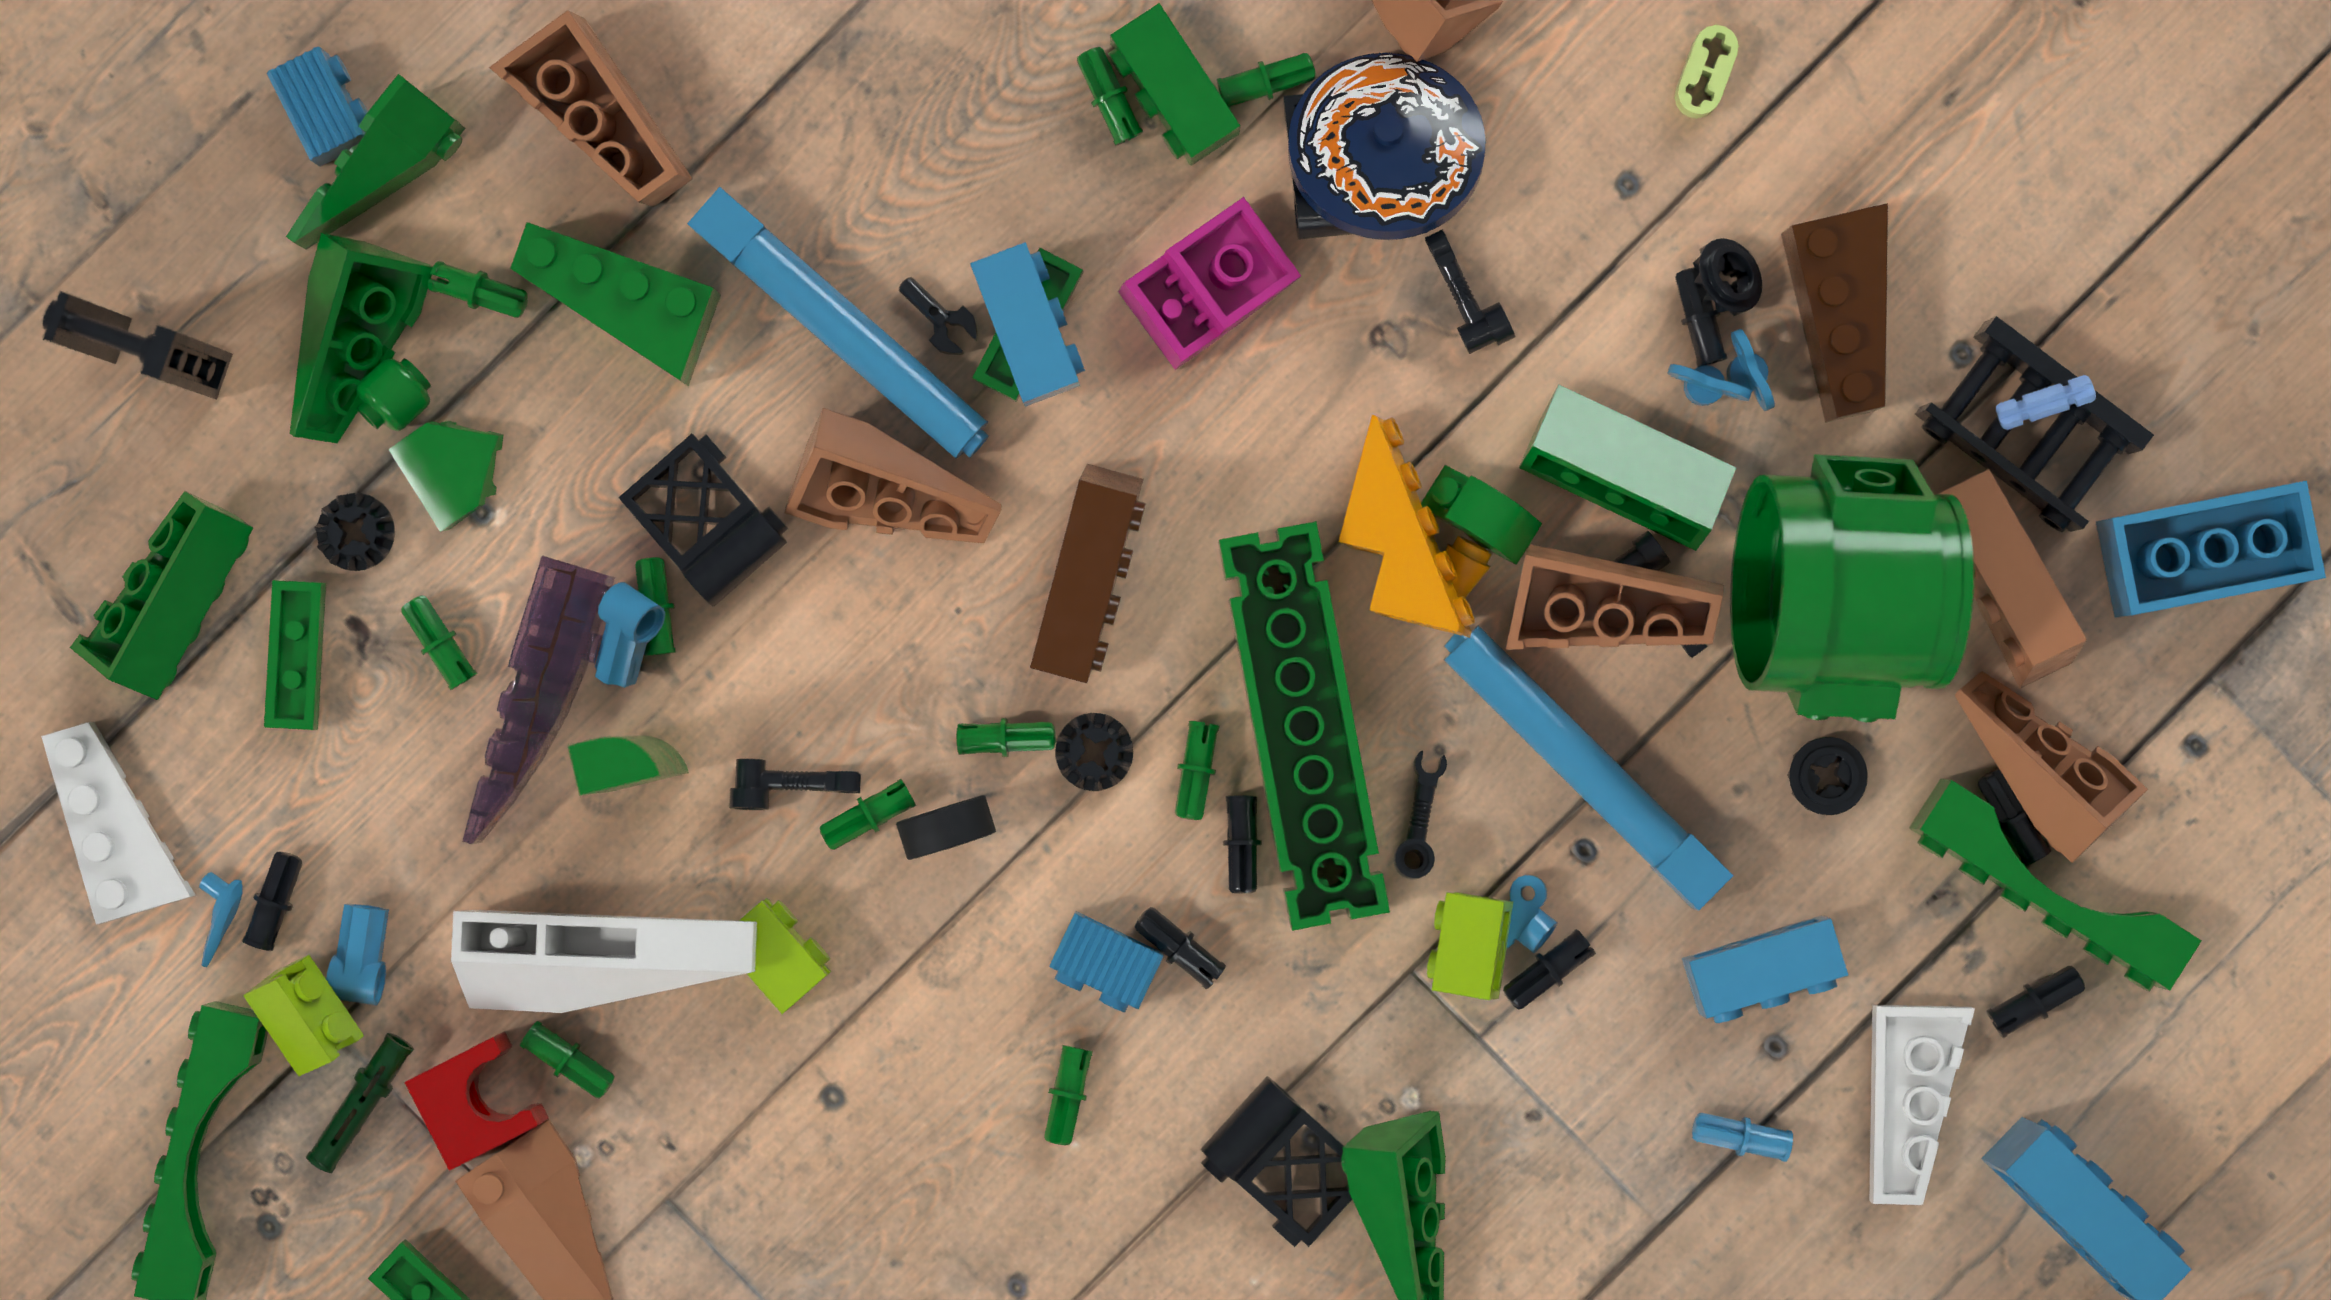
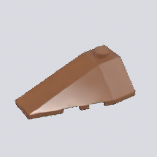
(1432, 26)
(873, 480)
(2059, 783)
(539, 1215)

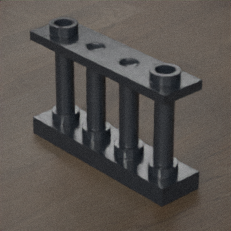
(164, 355)
(2038, 371)

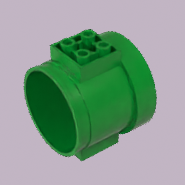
(1850, 586)

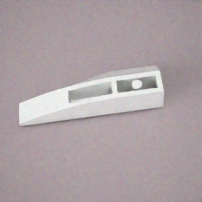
(589, 959)

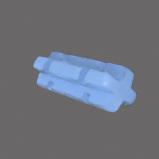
(2046, 402)

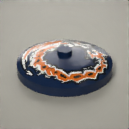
(1386, 146)

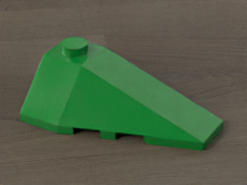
(401, 142)
(351, 320)
(1394, 1189)

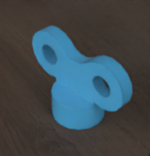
(1749, 370)
(1707, 384)
(1528, 921)

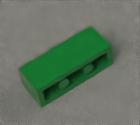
(1172, 85)

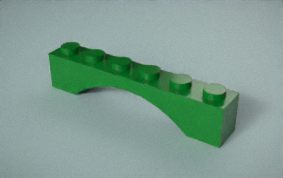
(1969, 830)
(177, 1248)

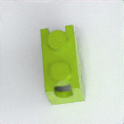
(1470, 945)
(784, 962)
(303, 1015)

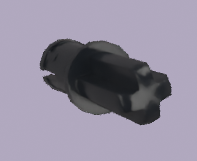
(1700, 319)
(2013, 818)
(1242, 843)
(273, 901)
(1179, 947)
(1548, 970)
(2036, 1000)

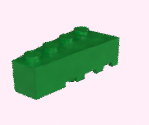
(632, 301)

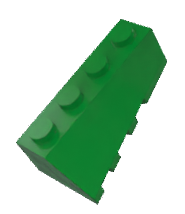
(165, 597)

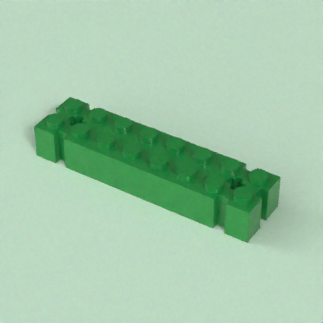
(1303, 726)

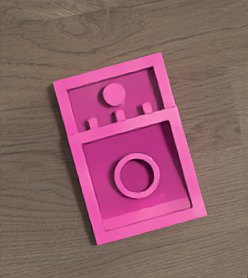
(1209, 283)

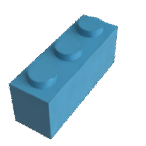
(1028, 323)
(1765, 969)

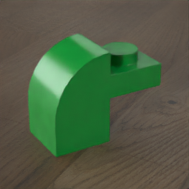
(1482, 513)

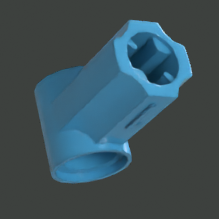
(629, 626)
(358, 968)

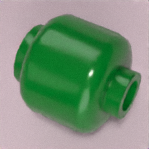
(393, 394)

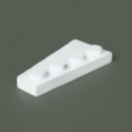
(113, 840)
(1910, 1091)

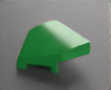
(449, 469)

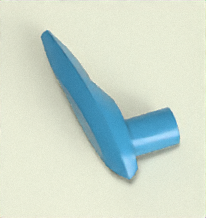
(225, 908)

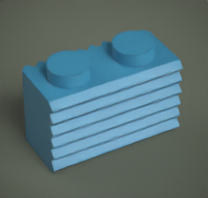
(319, 104)
(1105, 961)

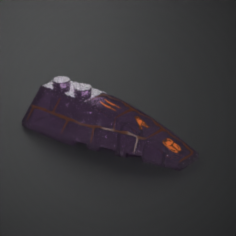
(550, 659)

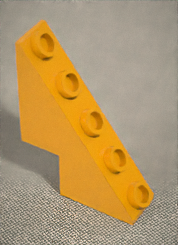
(1390, 522)

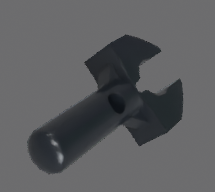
(938, 316)

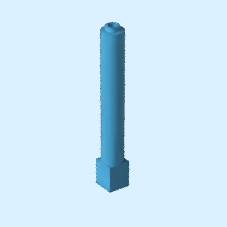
(839, 324)
(1587, 768)

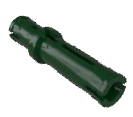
(391, 1055)

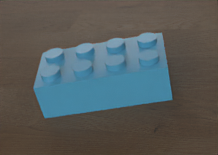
(2210, 549)
(2085, 1212)

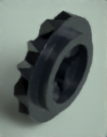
(1733, 261)
(377, 527)
(1071, 747)
(1849, 769)

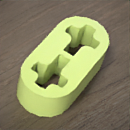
(1695, 68)

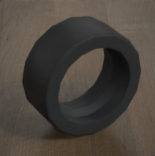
(946, 827)

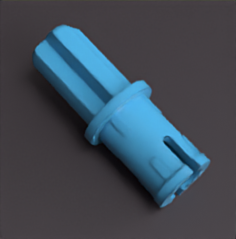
(1742, 1136)

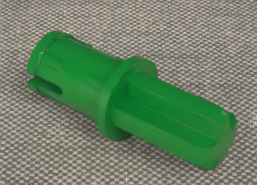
(1266, 79)
(1108, 95)
(478, 290)
(653, 585)
(438, 641)
(1005, 737)
(1196, 770)
(867, 815)
(567, 1060)
(1067, 1095)

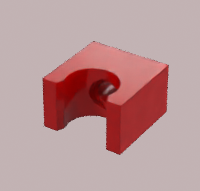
(457, 1114)

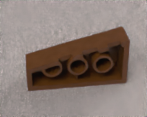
(1842, 304)
(1087, 573)

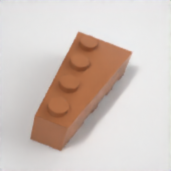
(590, 102)
(2015, 587)
(1606, 603)

